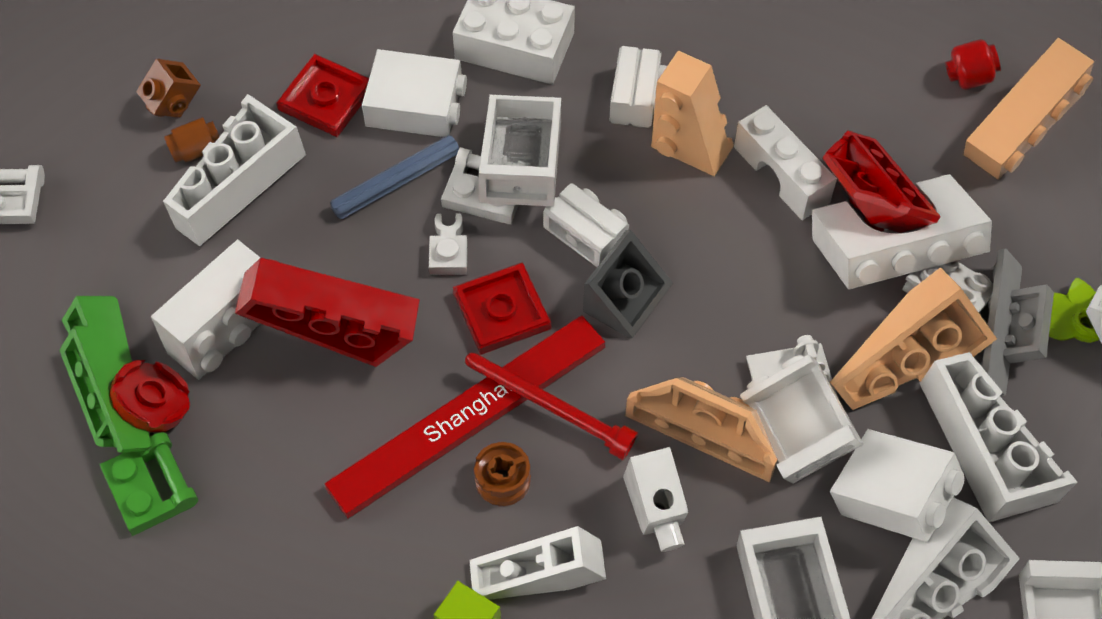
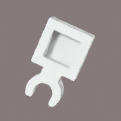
(448, 249)

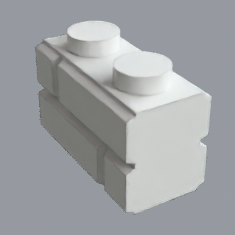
(635, 86)
(584, 223)

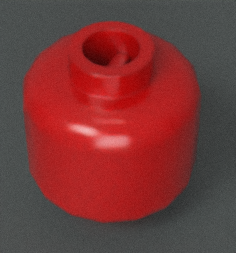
(973, 64)

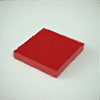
(324, 95)
(501, 308)

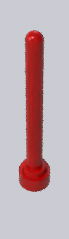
(617, 439)

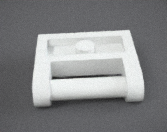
(463, 191)
(20, 202)

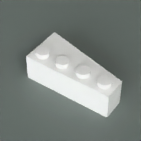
(234, 170)
(990, 440)

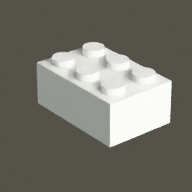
(515, 36)
(201, 320)

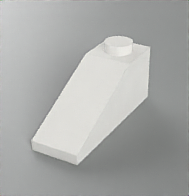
(540, 566)

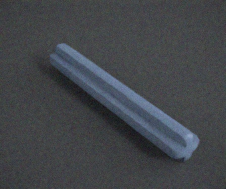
(394, 177)

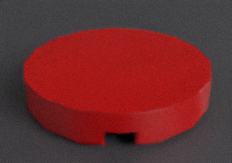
(150, 396)

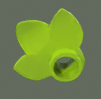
(1070, 312)

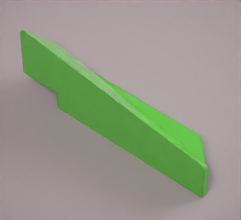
(93, 358)

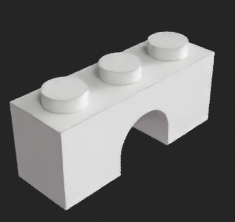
(802, 176)

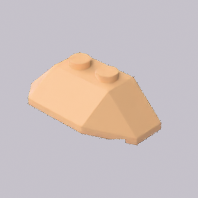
(706, 422)

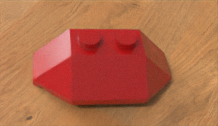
(878, 185)

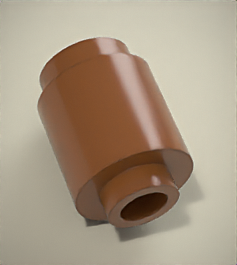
(190, 139)

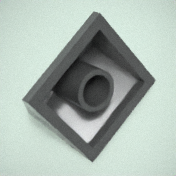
(625, 286)

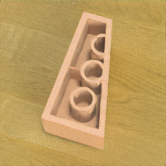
(1030, 109)

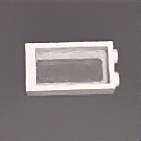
(520, 152)
(791, 572)

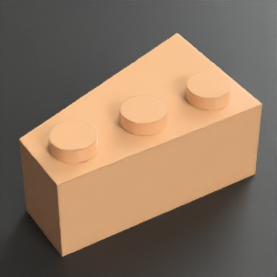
(688, 116)

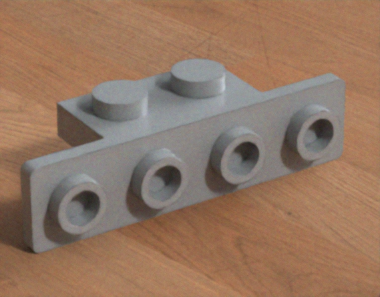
(1017, 319)

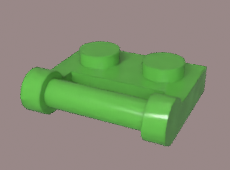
(136, 490)

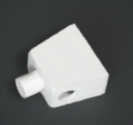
(652, 482)

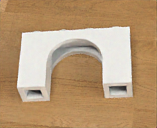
(870, 256)

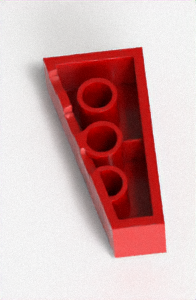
(328, 310)

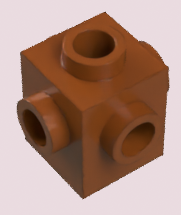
(168, 88)

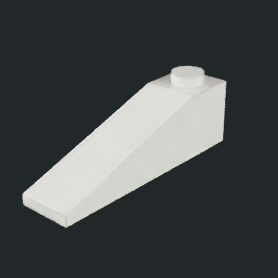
(950, 569)

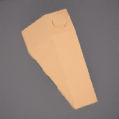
(925, 326)

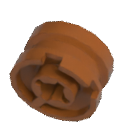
(495, 487)

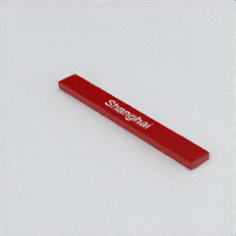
(460, 418)

